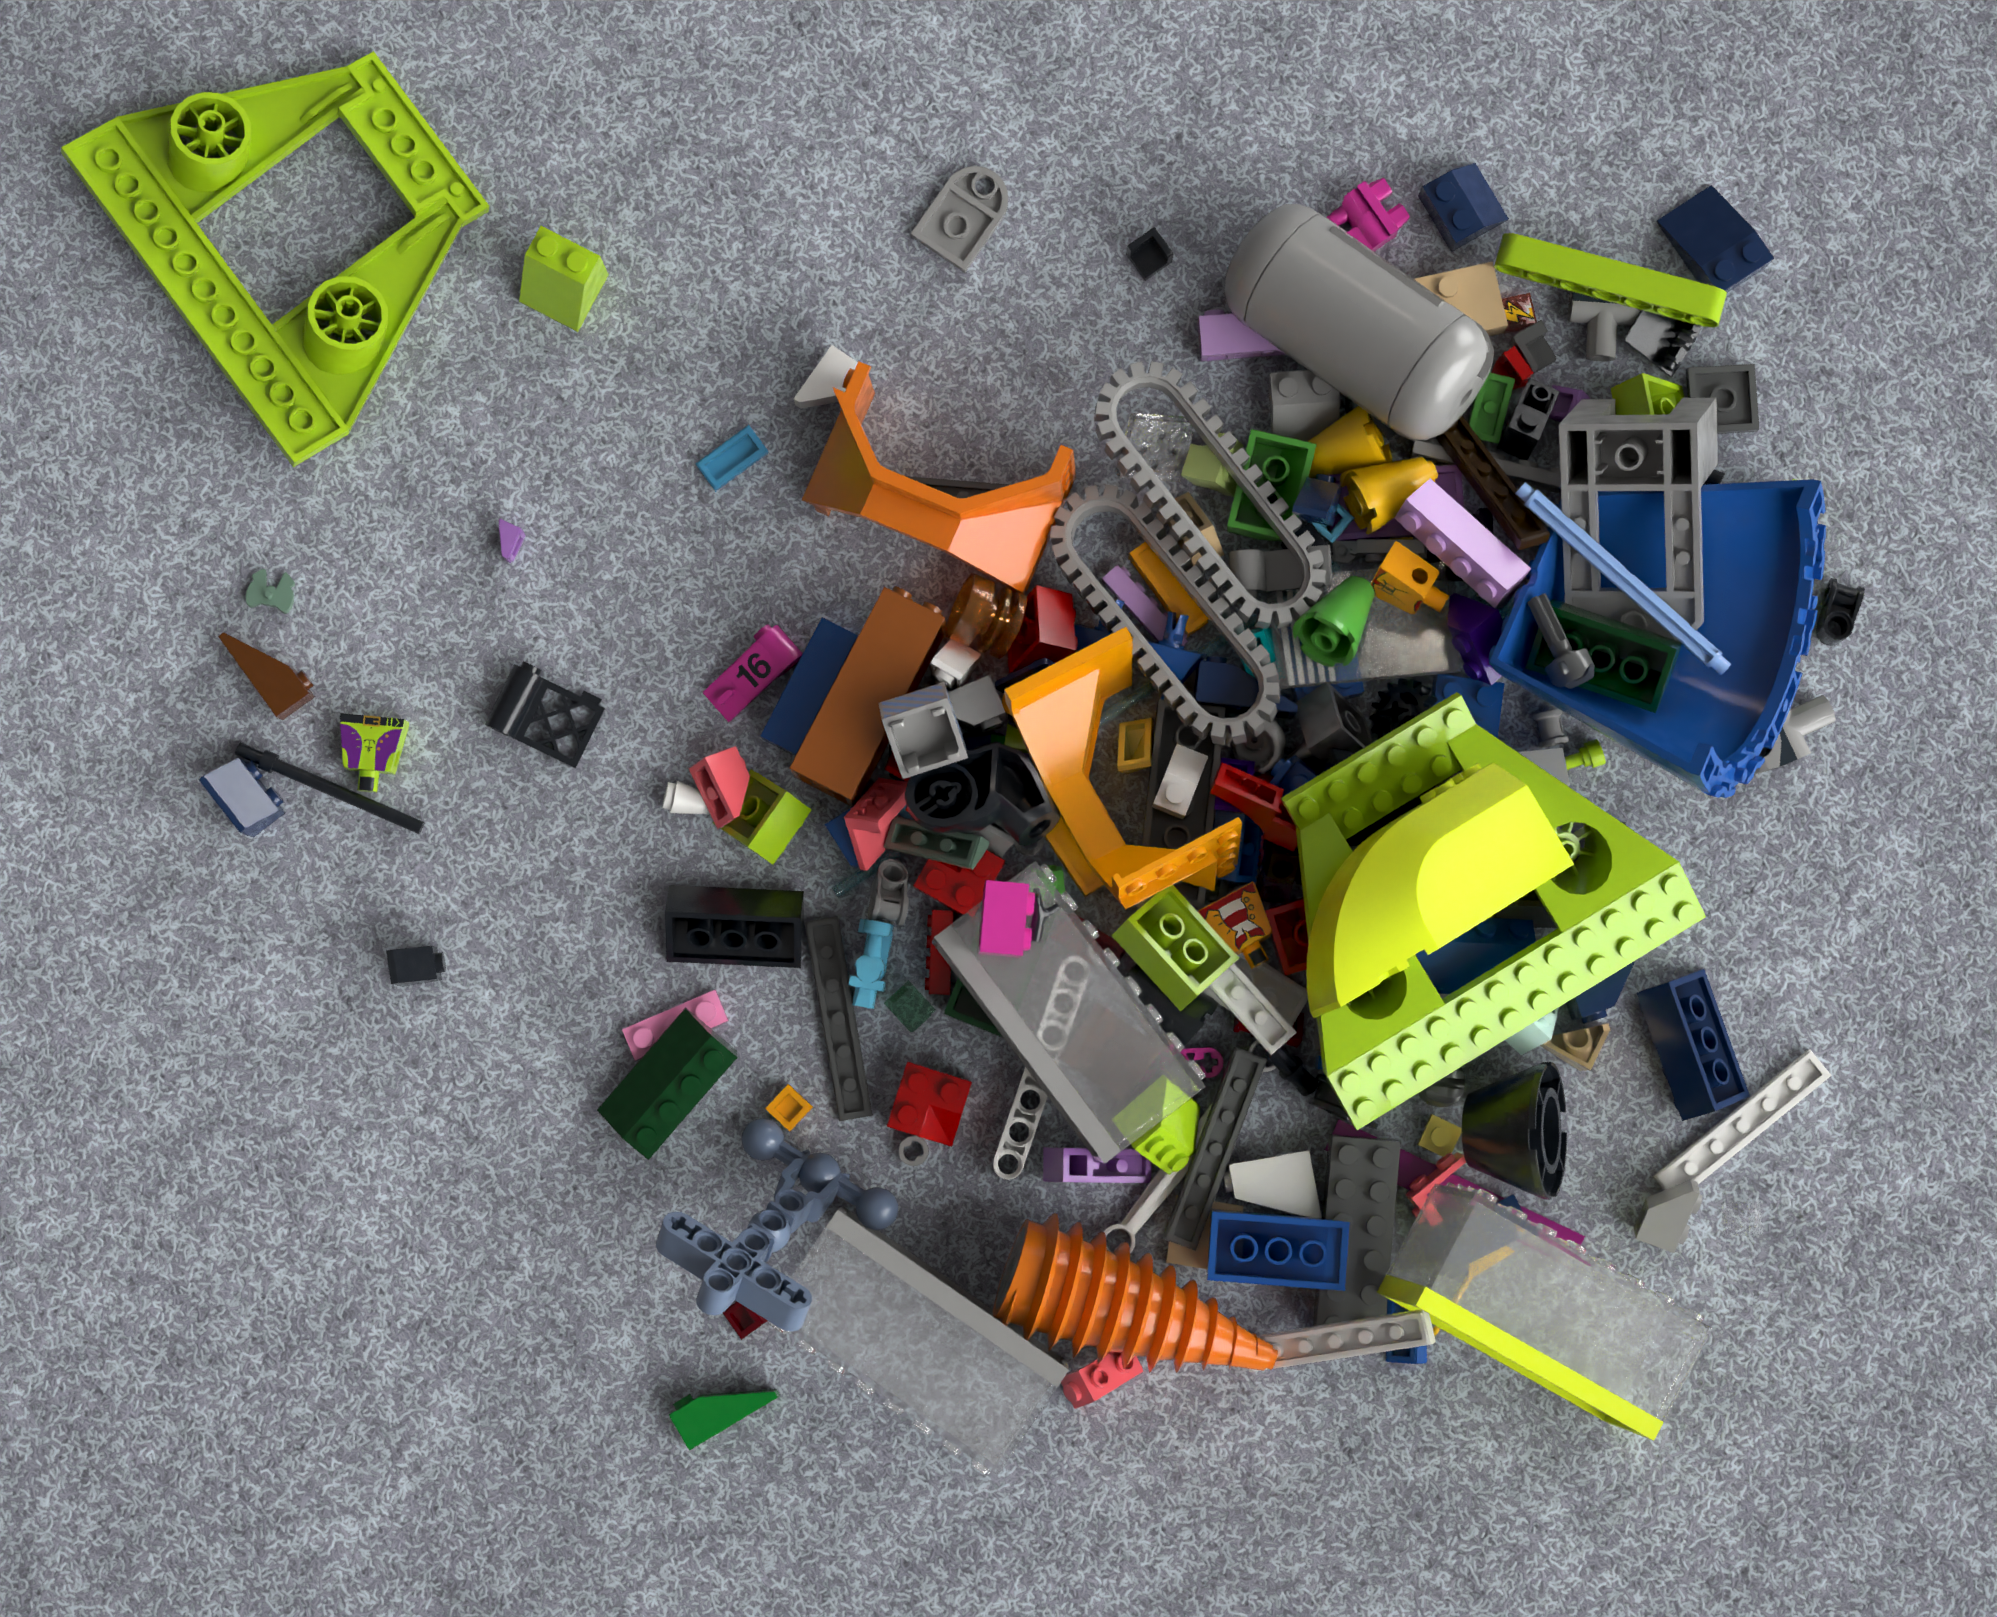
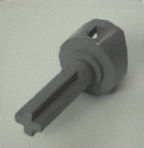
(1569, 666)

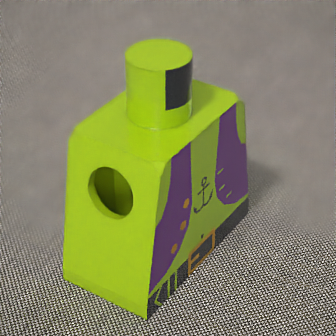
(371, 746)

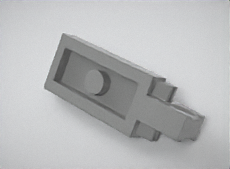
(1372, 550)

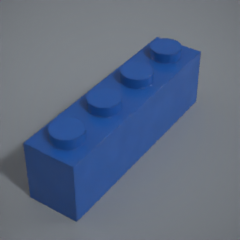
(808, 686)

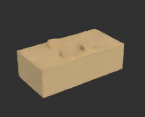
(1473, 292)

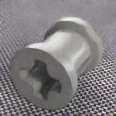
(1550, 728)

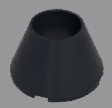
(1516, 1130)

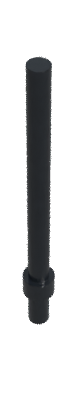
(270, 762)

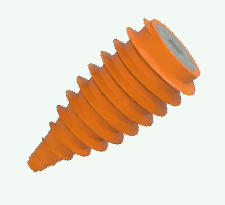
(1110, 1303)

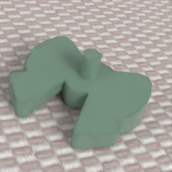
(259, 593)

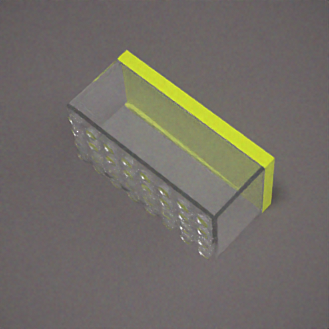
(1546, 1308)

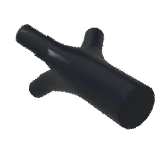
(1040, 917)

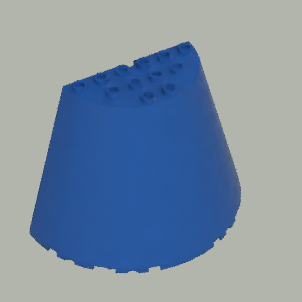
(1758, 610)

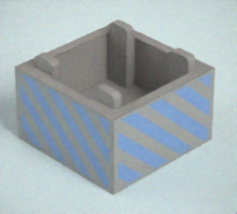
(923, 730)

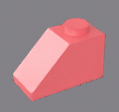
(722, 784)

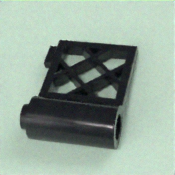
(520, 701)

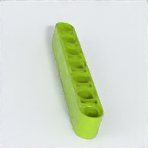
(1610, 280)

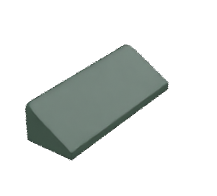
(949, 848)

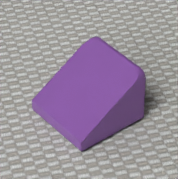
(1566, 401)
(510, 539)

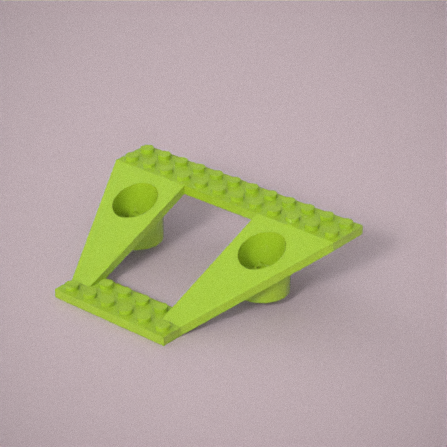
(157, 191)
(1606, 909)

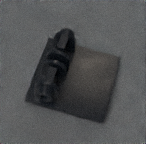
(1662, 339)

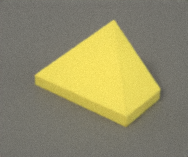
(1135, 745)

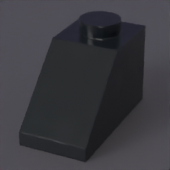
(415, 965)

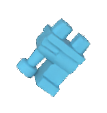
(873, 963)

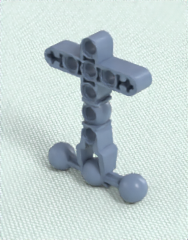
(739, 1267)

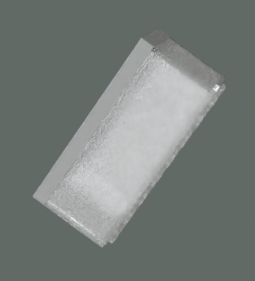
(1076, 1023)
(923, 1343)

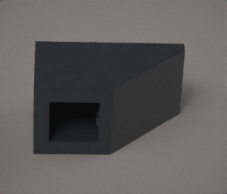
(1528, 419)

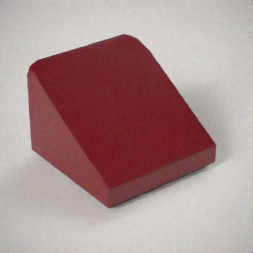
(743, 1319)

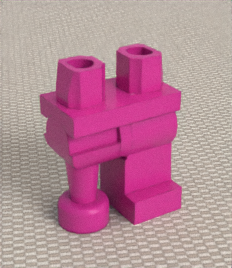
(1367, 216)

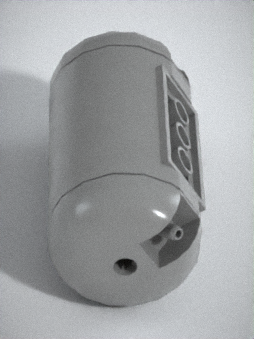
(1358, 322)

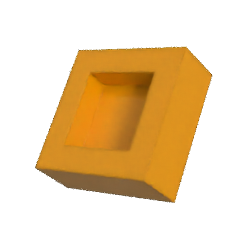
(789, 1107)

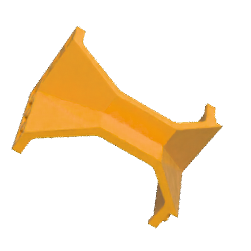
(1059, 724)

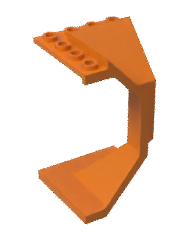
(991, 531)

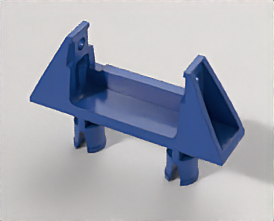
(1170, 649)

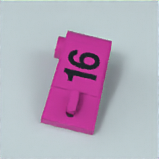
(753, 671)

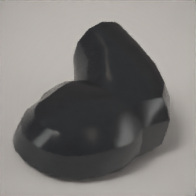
(983, 789)

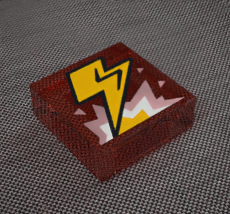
(1519, 312)

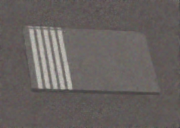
(1389, 648)

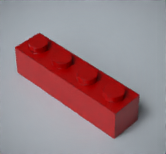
(940, 971)

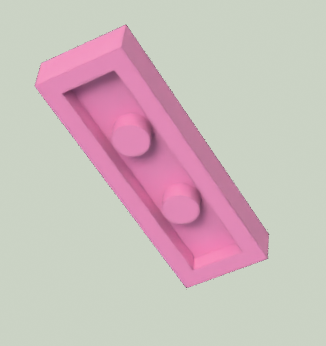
(645, 1033)

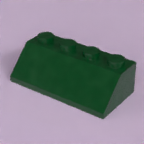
(1628, 660)
(667, 1083)

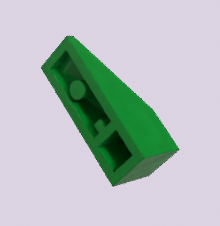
(712, 1413)

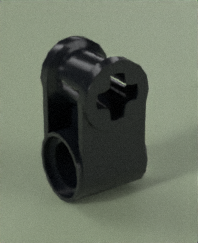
(1841, 606)

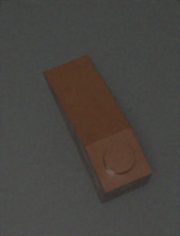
(276, 682)

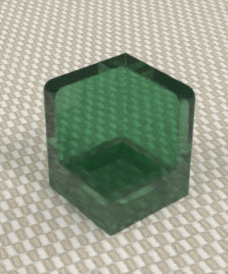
(910, 1006)

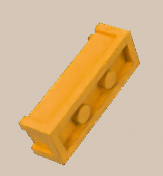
(1167, 588)
(1072, 859)

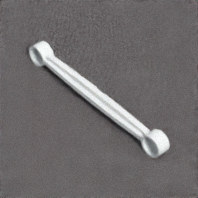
(1160, 1187)

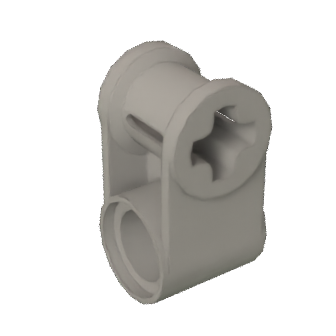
(889, 892)

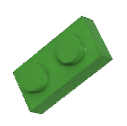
(1490, 407)

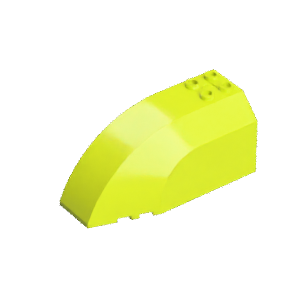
(1428, 881)

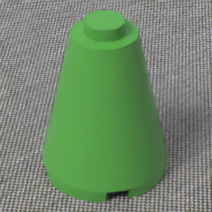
(1336, 623)

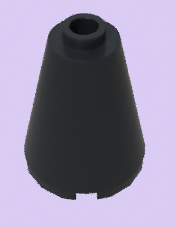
(1182, 1023)

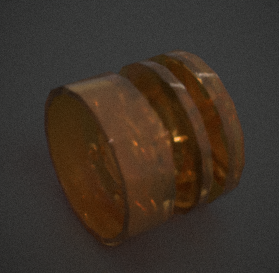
(993, 618)

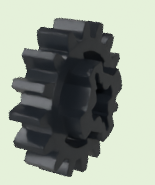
(1399, 705)

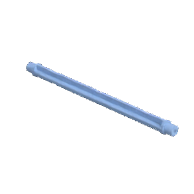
(1623, 578)

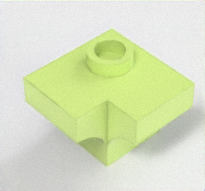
(1206, 471)

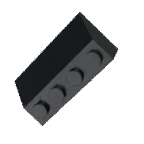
(734, 926)

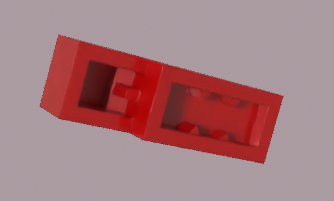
(1258, 801)

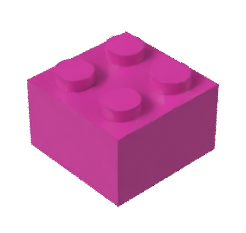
(1005, 919)

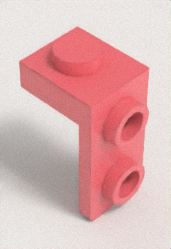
(1423, 1184)
(1097, 1380)

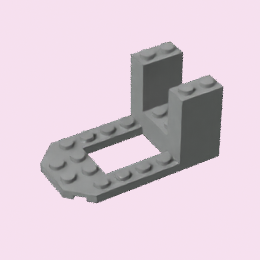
(1639, 454)

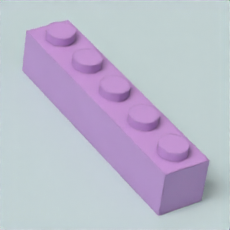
(1138, 604)

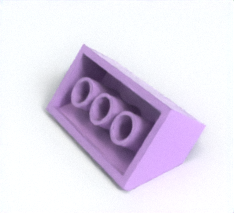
(1463, 543)

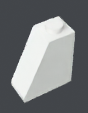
(1276, 1182)

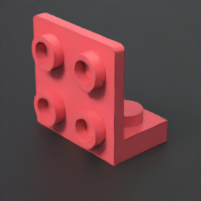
(871, 819)

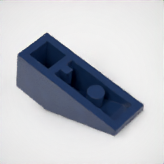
(1318, 500)

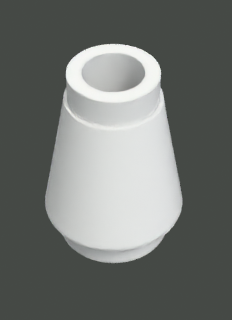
(683, 799)

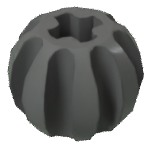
(1445, 1091)

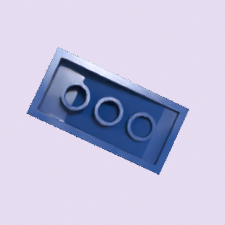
(1277, 1250)

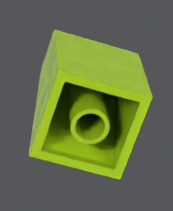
(561, 278)

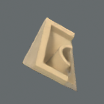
(1579, 1046)

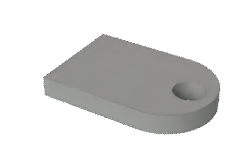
(962, 218)

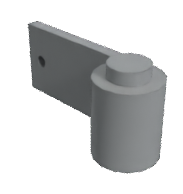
(1273, 570)

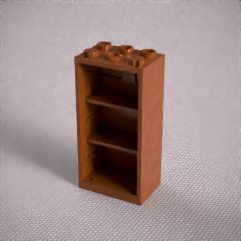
(882, 665)

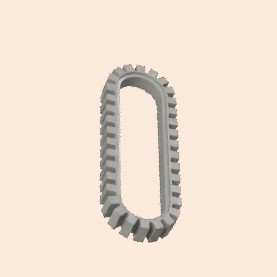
(1109, 428)
(1194, 584)

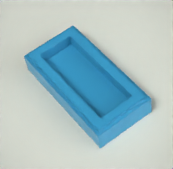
(732, 458)

